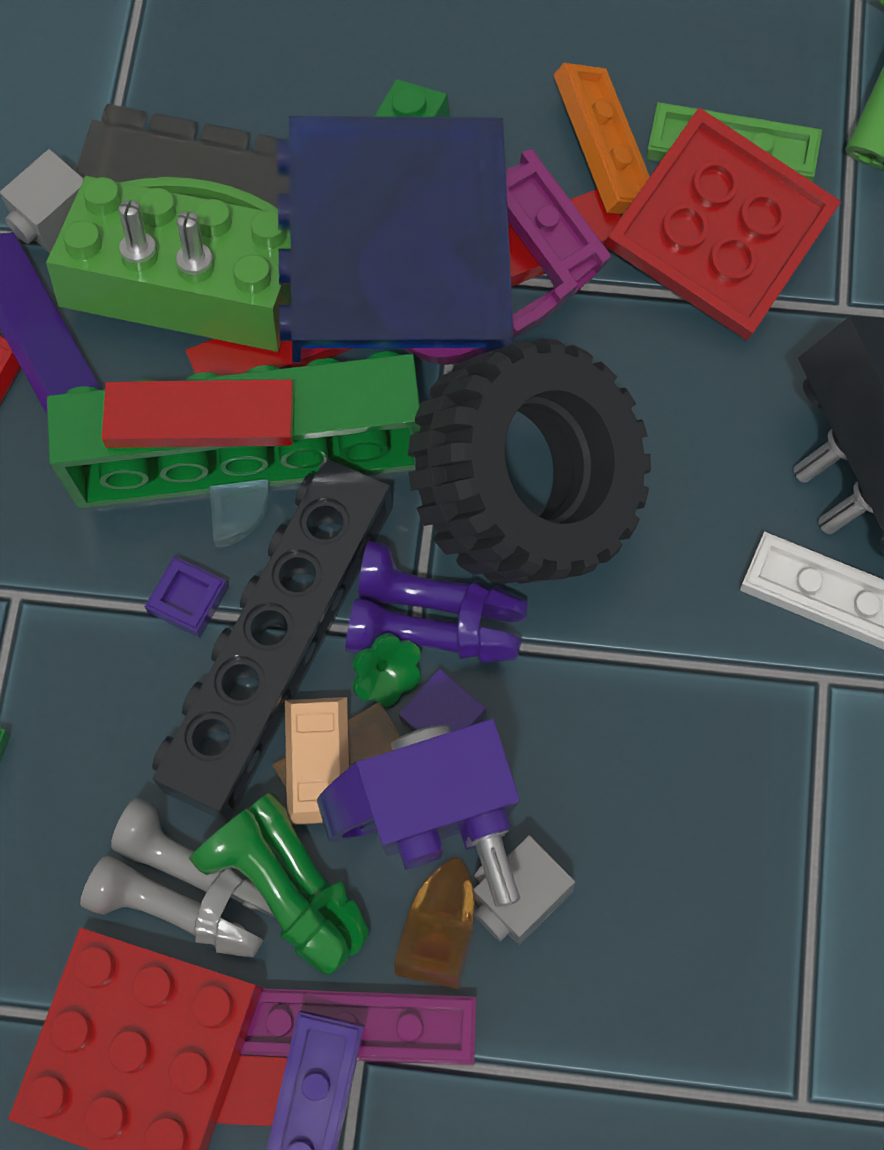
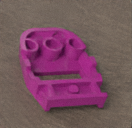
(554, 236)

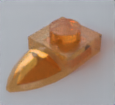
(438, 928)

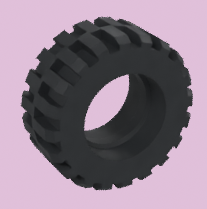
(592, 449)

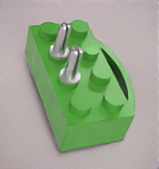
(174, 258)

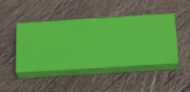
(789, 143)

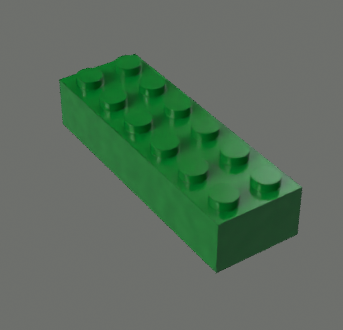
(342, 412)

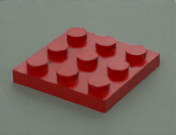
(722, 223)
(134, 1050)

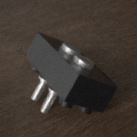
(848, 384)

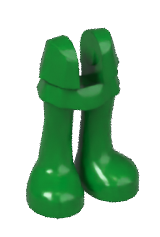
(307, 907)

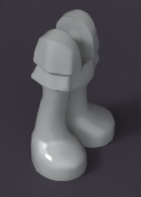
(119, 885)

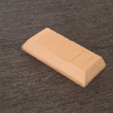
(314, 753)

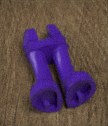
(386, 584)

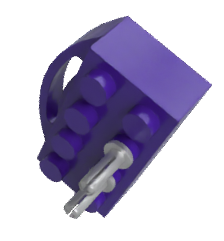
(428, 791)

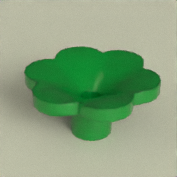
(386, 670)

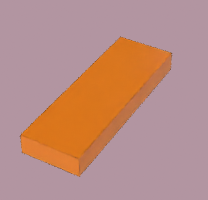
(603, 134)

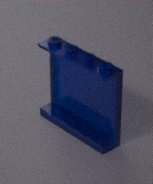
(395, 233)

